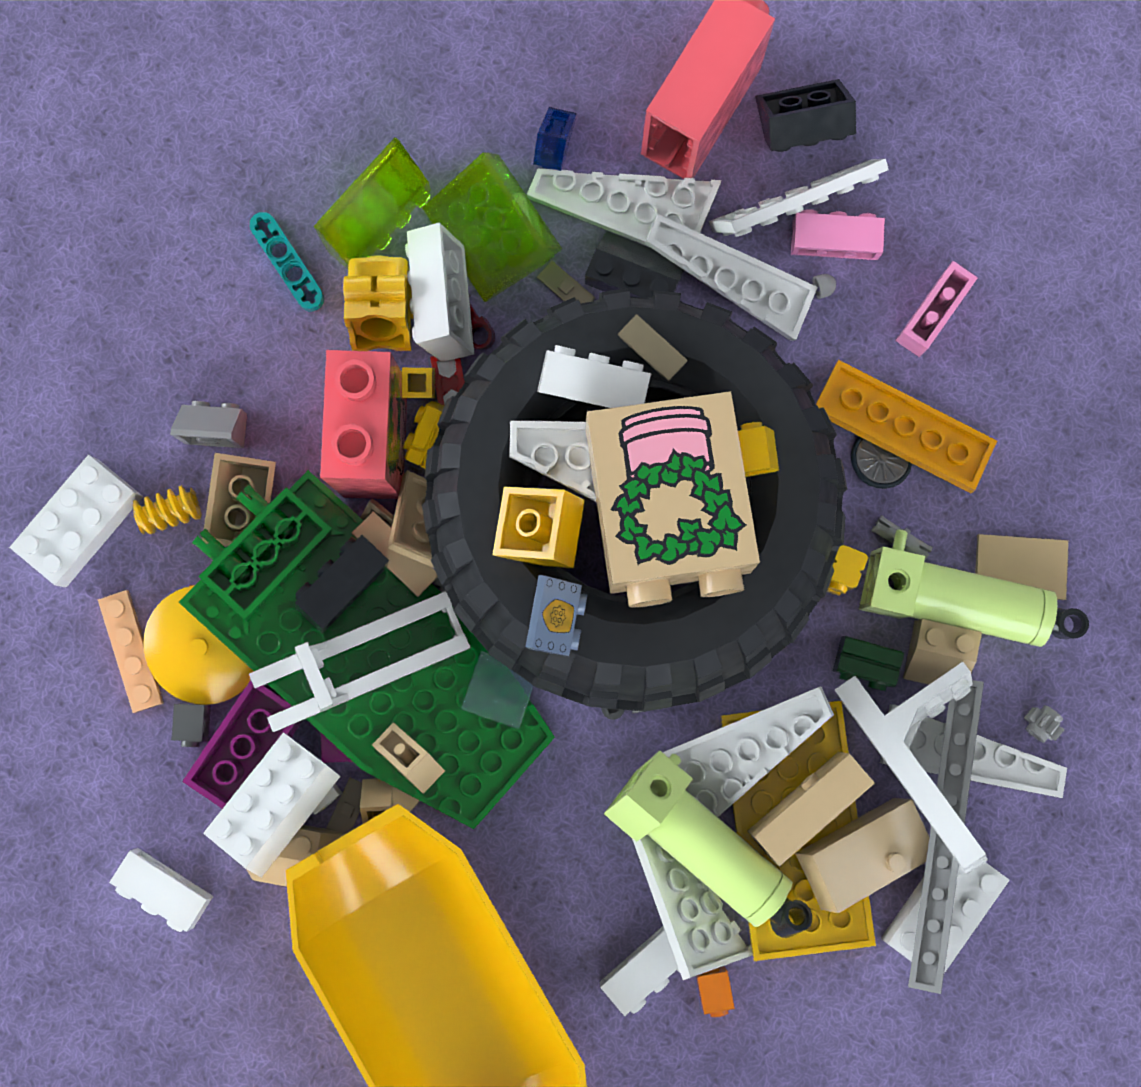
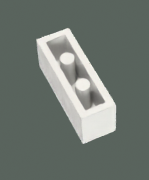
(593, 379)
(160, 890)
(641, 973)

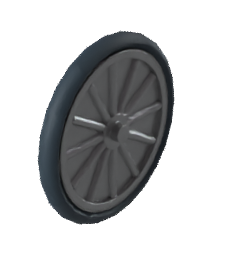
(878, 466)

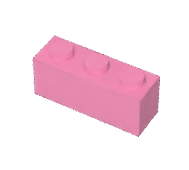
(837, 235)
(936, 309)

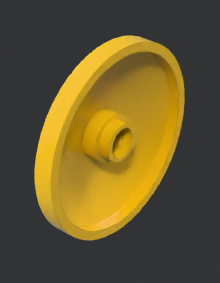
(189, 657)

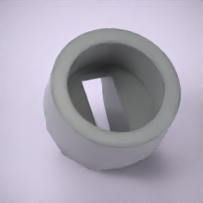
(826, 284)

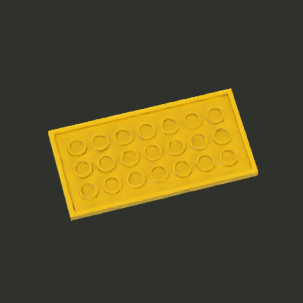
(828, 929)

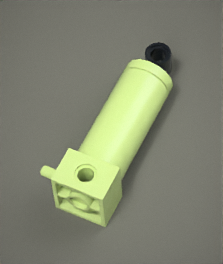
(963, 598)
(659, 806)

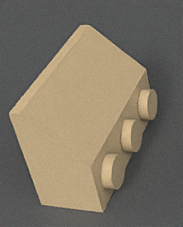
(230, 475)

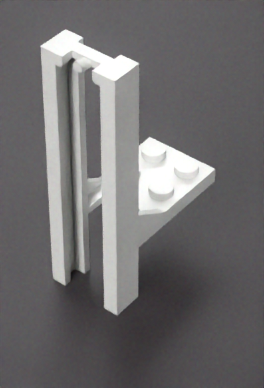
(310, 660)
(892, 739)

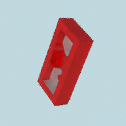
(447, 378)

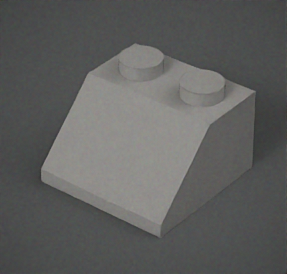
(210, 425)

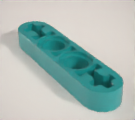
(286, 262)

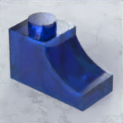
(554, 138)

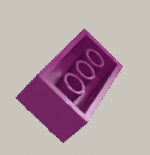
(238, 744)

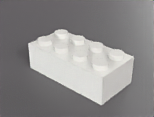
(439, 293)
(76, 522)
(271, 805)
(972, 900)

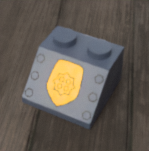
(555, 616)

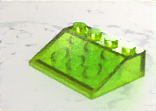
(374, 206)
(494, 223)

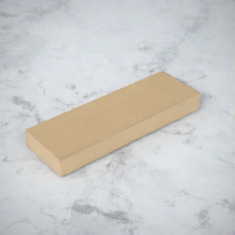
(410, 572)

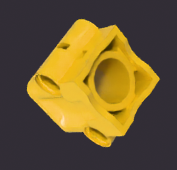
(378, 303)

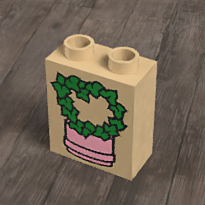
(672, 497)

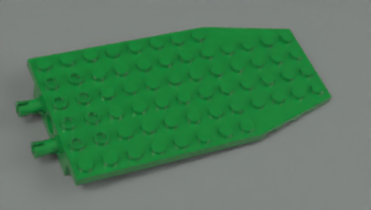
(250, 607)

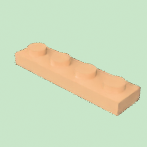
(129, 651)

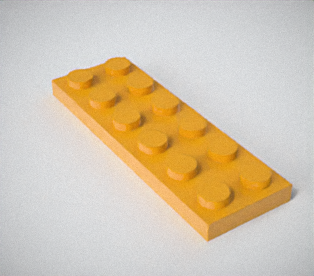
(906, 426)

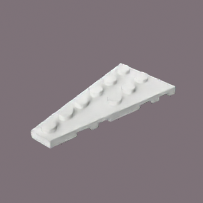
(624, 202)
(743, 752)
(690, 914)

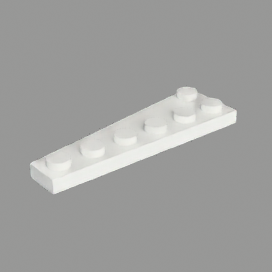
(742, 220)
(751, 284)
(992, 762)

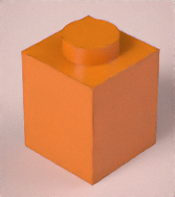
(715, 992)

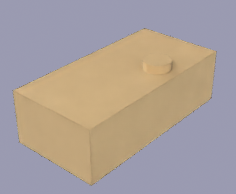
(810, 807)
(865, 854)

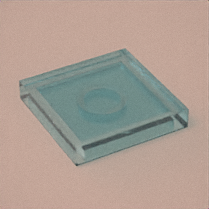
(497, 692)

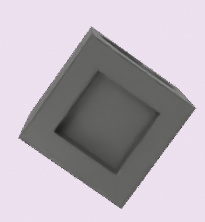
(191, 724)

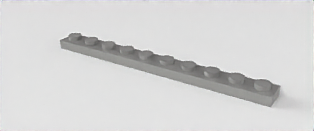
(941, 866)

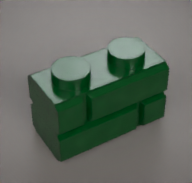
(868, 662)

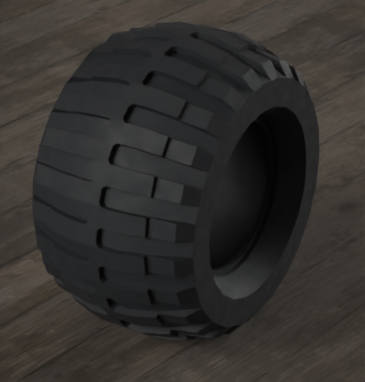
(664, 650)

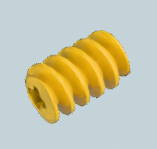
(166, 510)

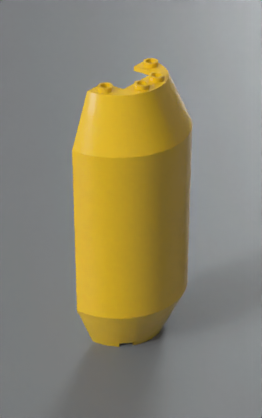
(421, 964)

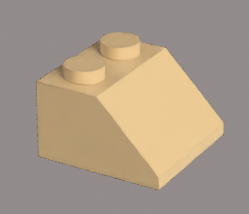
(938, 649)

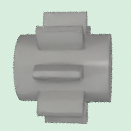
(1044, 723)

